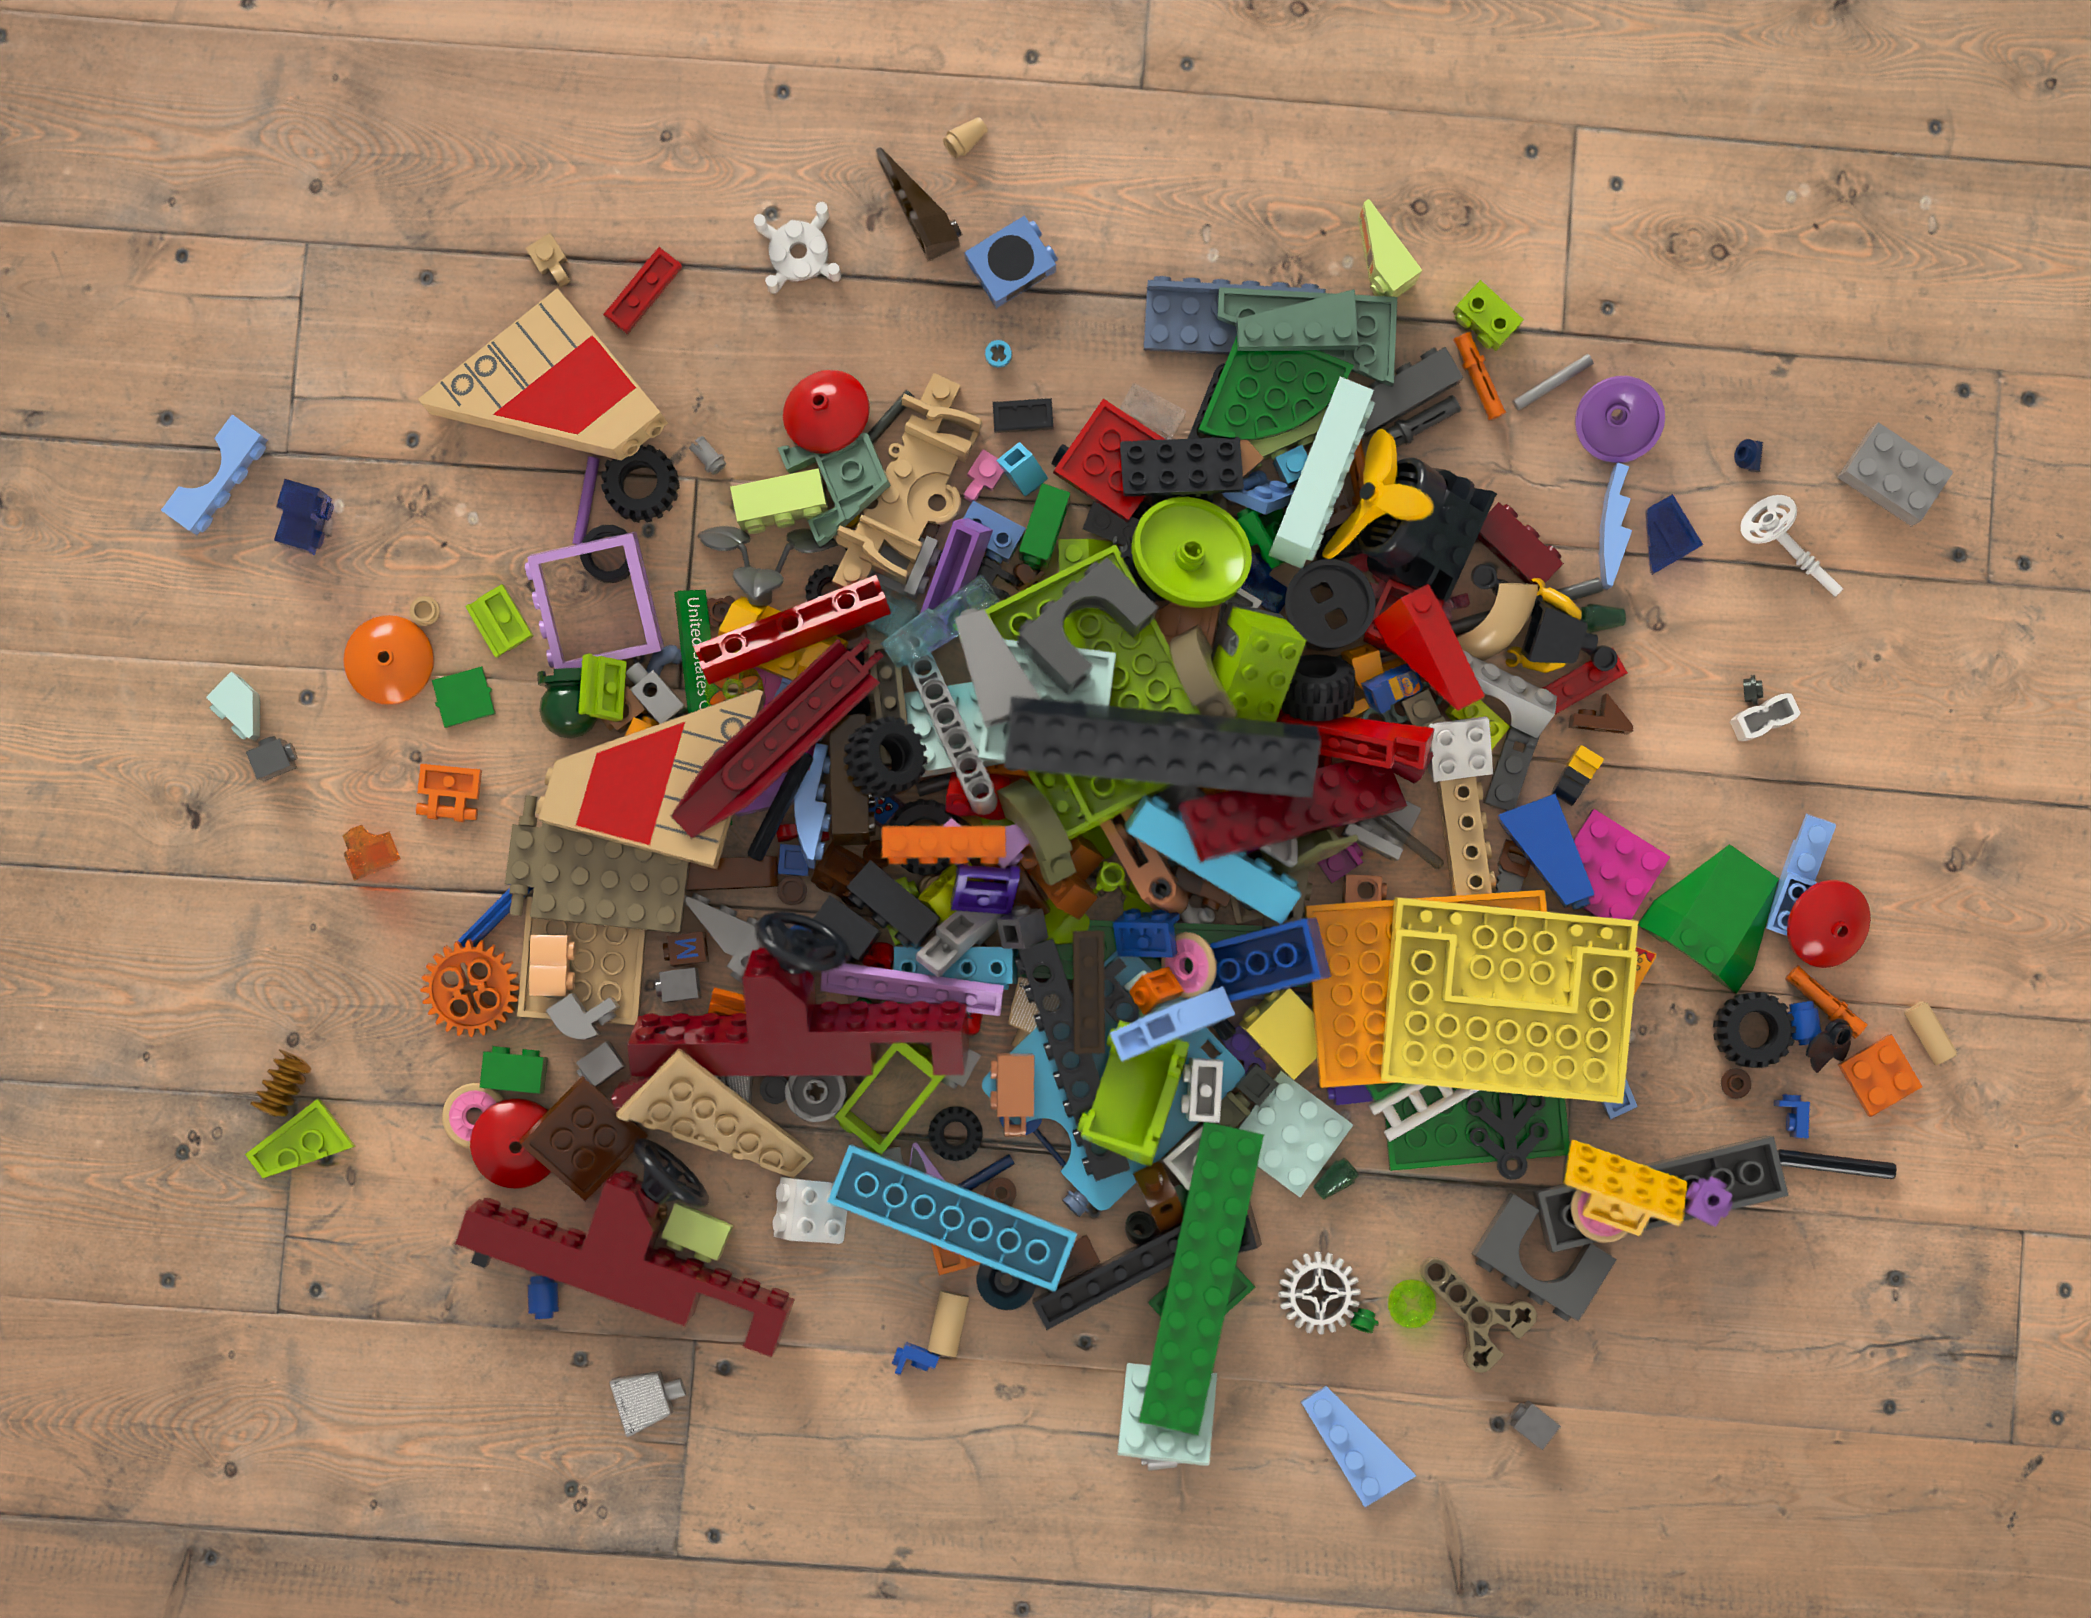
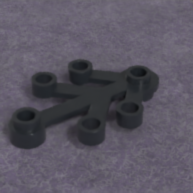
(1508, 1128)

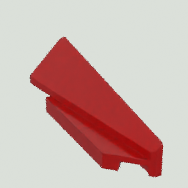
(1371, 741)

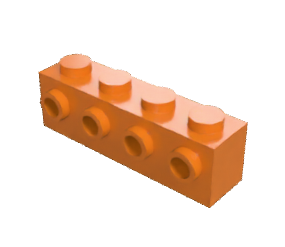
(944, 842)

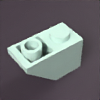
(238, 703)

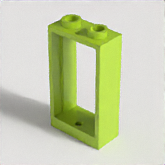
(922, 1058)

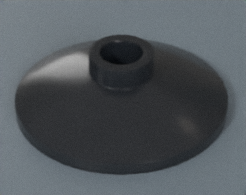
(999, 1295)

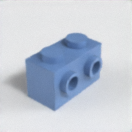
(1005, 534)

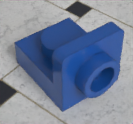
(1798, 1120)
(920, 1358)

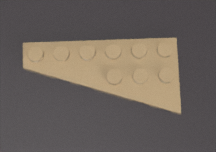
(707, 1113)

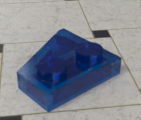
(1668, 534)

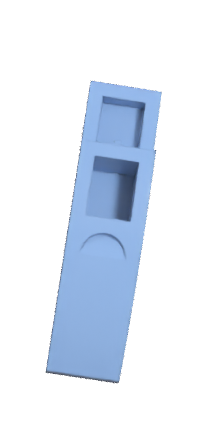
(811, 815)
(1800, 869)
(1172, 1023)

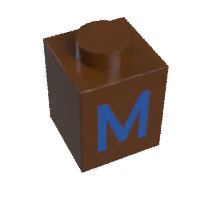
(686, 949)

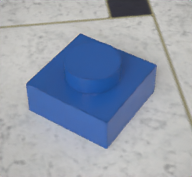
(792, 861)

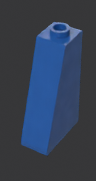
(1548, 845)

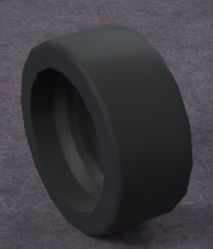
(588, 563)

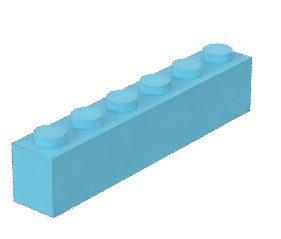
(1236, 874)

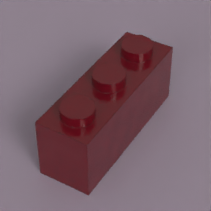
(1518, 545)

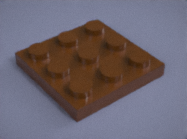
(582, 1138)

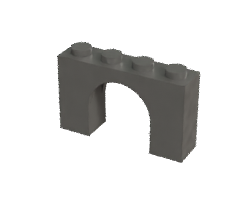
(1102, 589)
(1569, 1292)

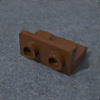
(837, 871)

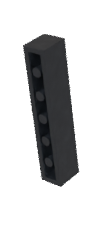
(1107, 1279)

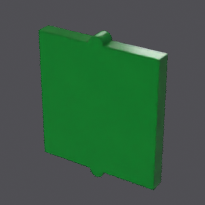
(463, 697)

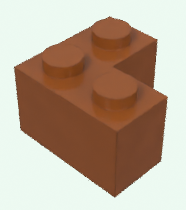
(1073, 892)

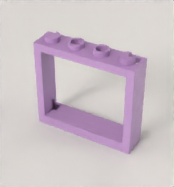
(640, 585)

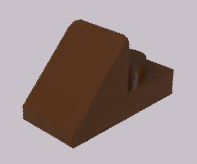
(1610, 718)

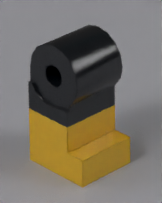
(1576, 774)

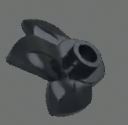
(1829, 1044)

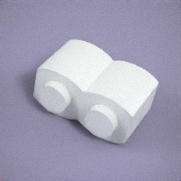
(1769, 715)

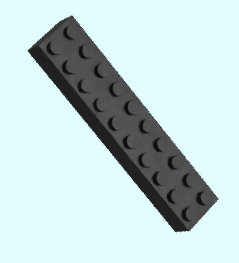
(1161, 746)

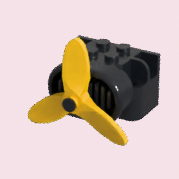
(1413, 520)

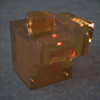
(368, 852)

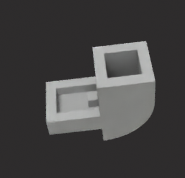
(576, 1022)

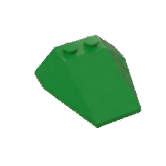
(1716, 915)

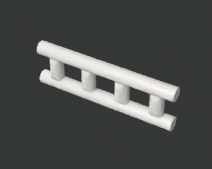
(1424, 1111)

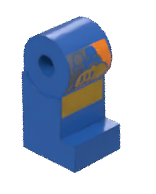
(1391, 687)

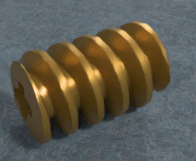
(282, 1085)

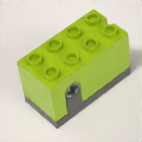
(1256, 659)

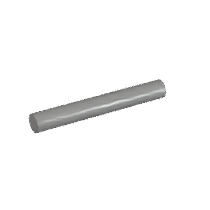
(1553, 382)

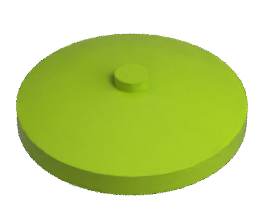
(1191, 552)

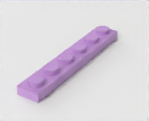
(912, 987)

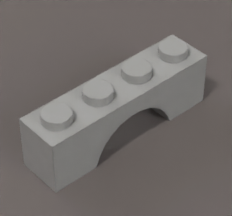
(1528, 704)

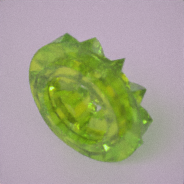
(1411, 1289)

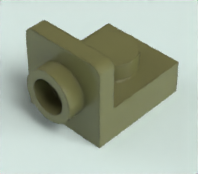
(1233, 1109)

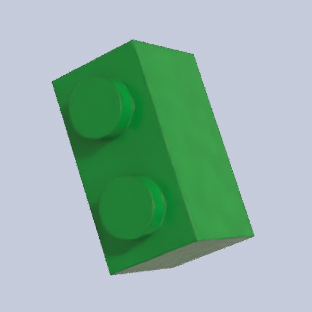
(513, 1071)

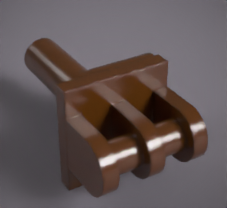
(1026, 576)

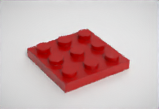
(1095, 458)

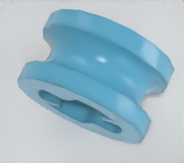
(989, 355)

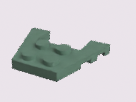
(852, 477)

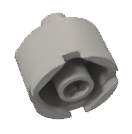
(810, 1108)

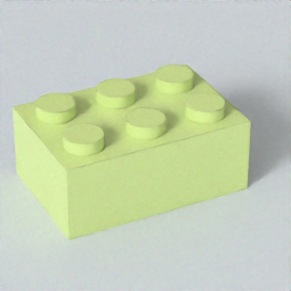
(779, 500)

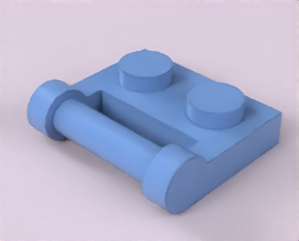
(1265, 495)

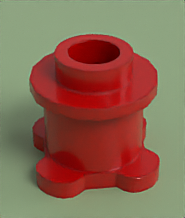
(880, 956)

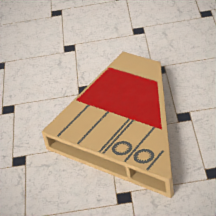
(550, 384)
(635, 783)

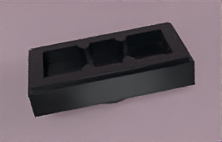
(1023, 415)

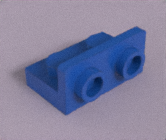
(1146, 933)

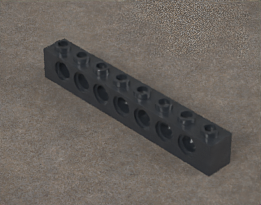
(1046, 954)

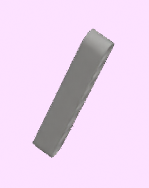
(953, 734)

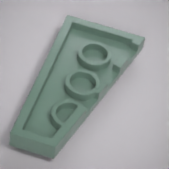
(1308, 325)

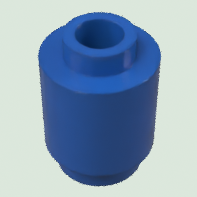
(1806, 1022)
(542, 1297)

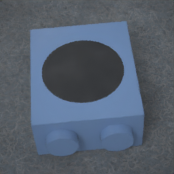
(1011, 261)

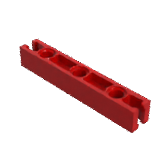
(772, 635)

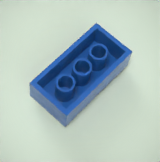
(1270, 960)

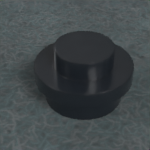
(773, 1089)

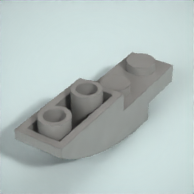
(955, 938)

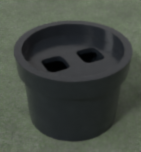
(1350, 593)

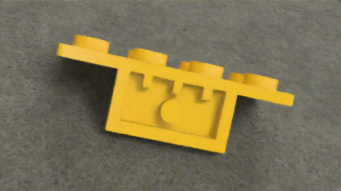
(1622, 1190)

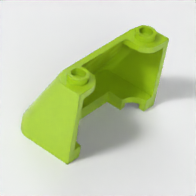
(1135, 1100)

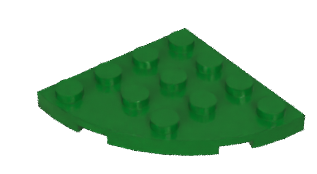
(1271, 392)

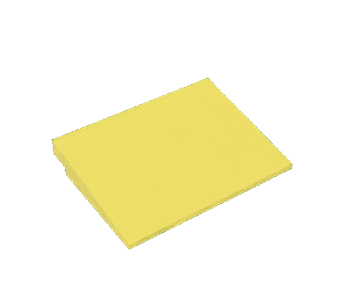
(1509, 1000)

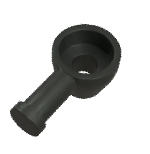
(1142, 1222)

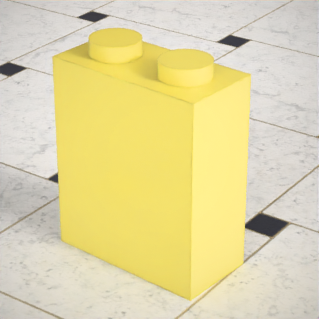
(1283, 1030)

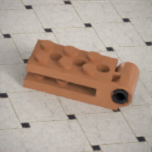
(1154, 880)

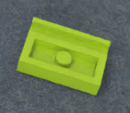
(499, 621)
(602, 687)

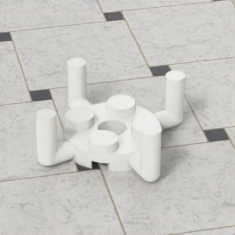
(796, 233)

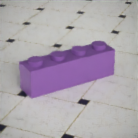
(958, 560)

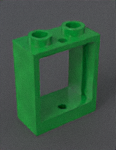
(1044, 527)

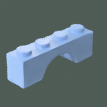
(238, 449)

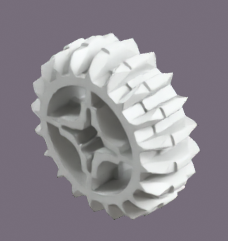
(1320, 1318)

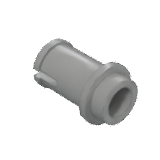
(709, 457)

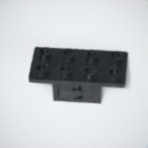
(1181, 468)

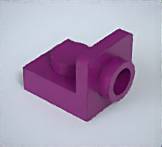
(1341, 863)

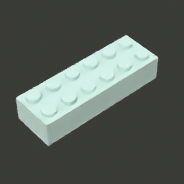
(1323, 473)

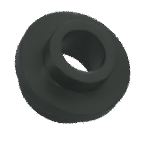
(1752, 689)

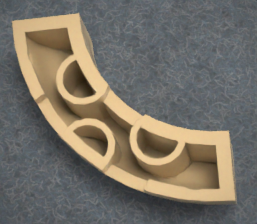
(1503, 623)

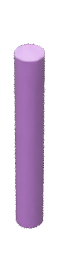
(586, 500)

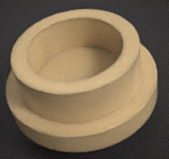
(424, 611)

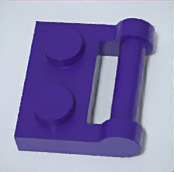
(984, 896)

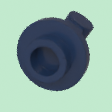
(1749, 455)

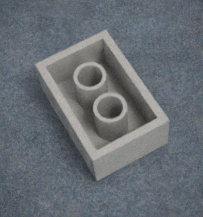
(1895, 474)

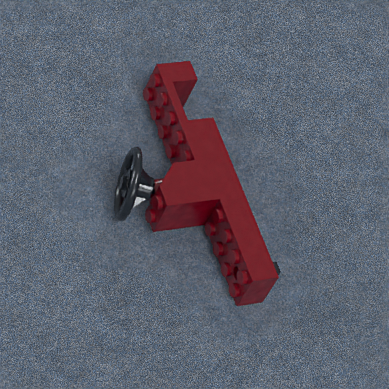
(786, 1028)
(619, 1254)

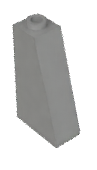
(991, 666)

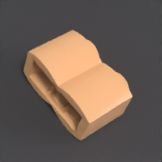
(551, 965)

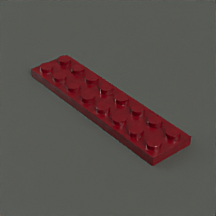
(1249, 820)

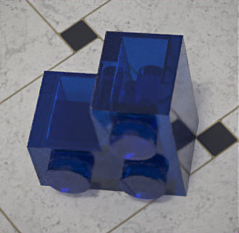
(303, 516)

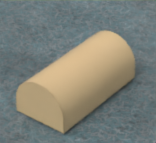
(1930, 1032)
(948, 1323)

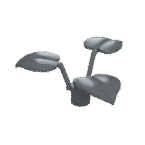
(759, 582)

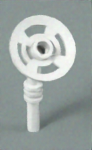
(1775, 530)

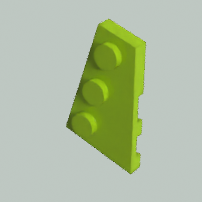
(300, 1141)

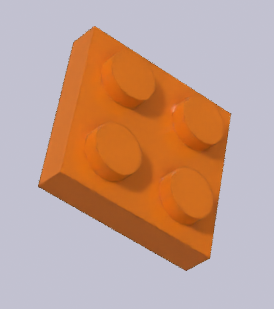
(1880, 1075)

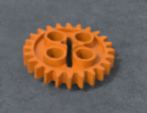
(444, 994)

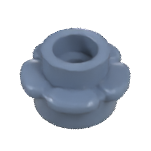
(1076, 1202)

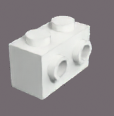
(1203, 1089)

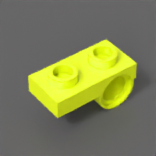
(1479, 709)

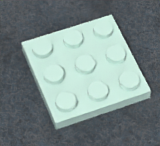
(968, 707)
(1297, 1133)
(1157, 1442)

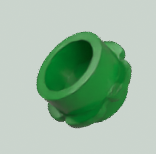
(1364, 1320)

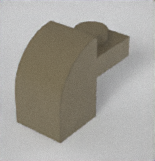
(1421, 709)

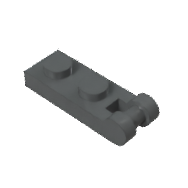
(1510, 770)

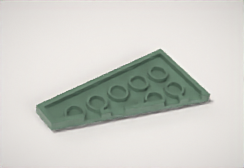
(1374, 316)

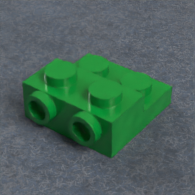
(1262, 530)

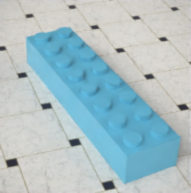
(952, 1217)

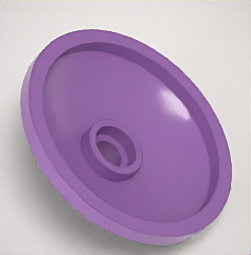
(1620, 436)

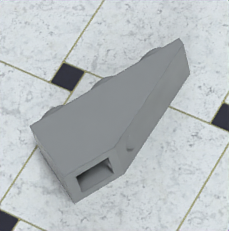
(721, 923)

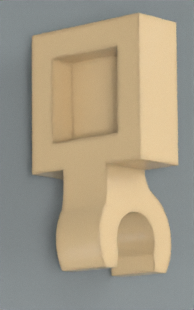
(548, 258)

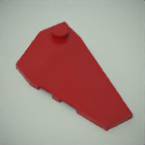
(1425, 640)

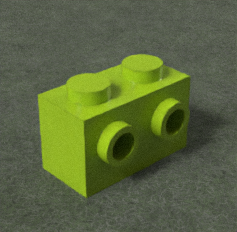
(1487, 316)

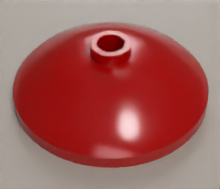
(835, 421)
(1820, 914)
(491, 1140)

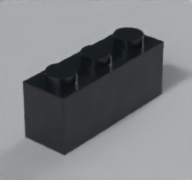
(892, 905)

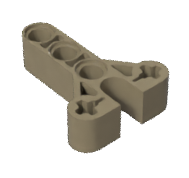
(1496, 1313)

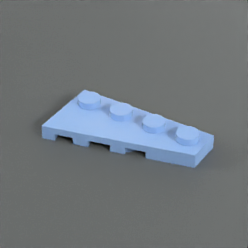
(1358, 1451)

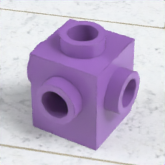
(1717, 1207)

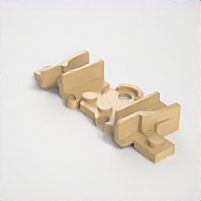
(914, 476)

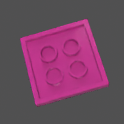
(1617, 866)

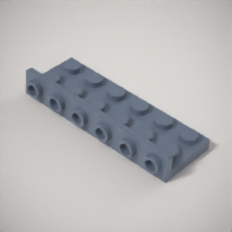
(1185, 314)

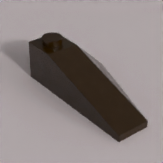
(927, 219)

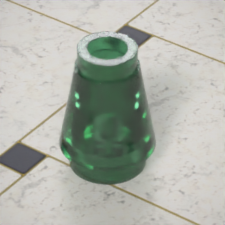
(1602, 617)
(1336, 1178)

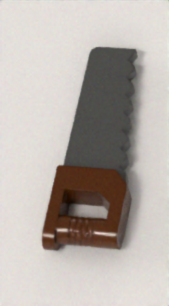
(1511, 873)

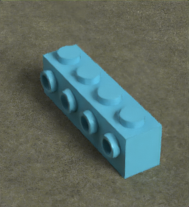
(978, 964)

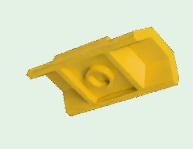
(788, 666)

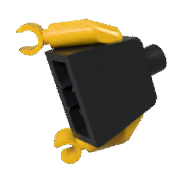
(1553, 634)

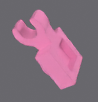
(984, 473)

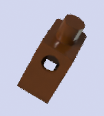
(1157, 1192)

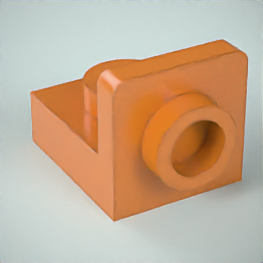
(1155, 989)

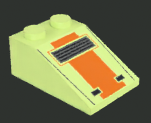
(1387, 260)

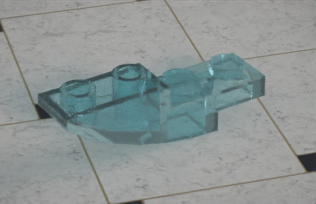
(937, 626)

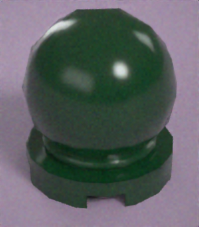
(561, 703)

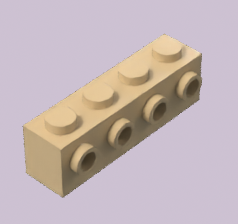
(1464, 836)

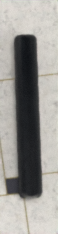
(779, 807)
(1837, 1164)

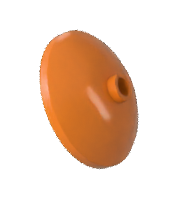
(408, 663)

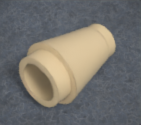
(963, 138)

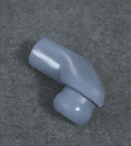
(665, 656)

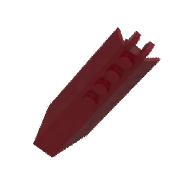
(776, 737)

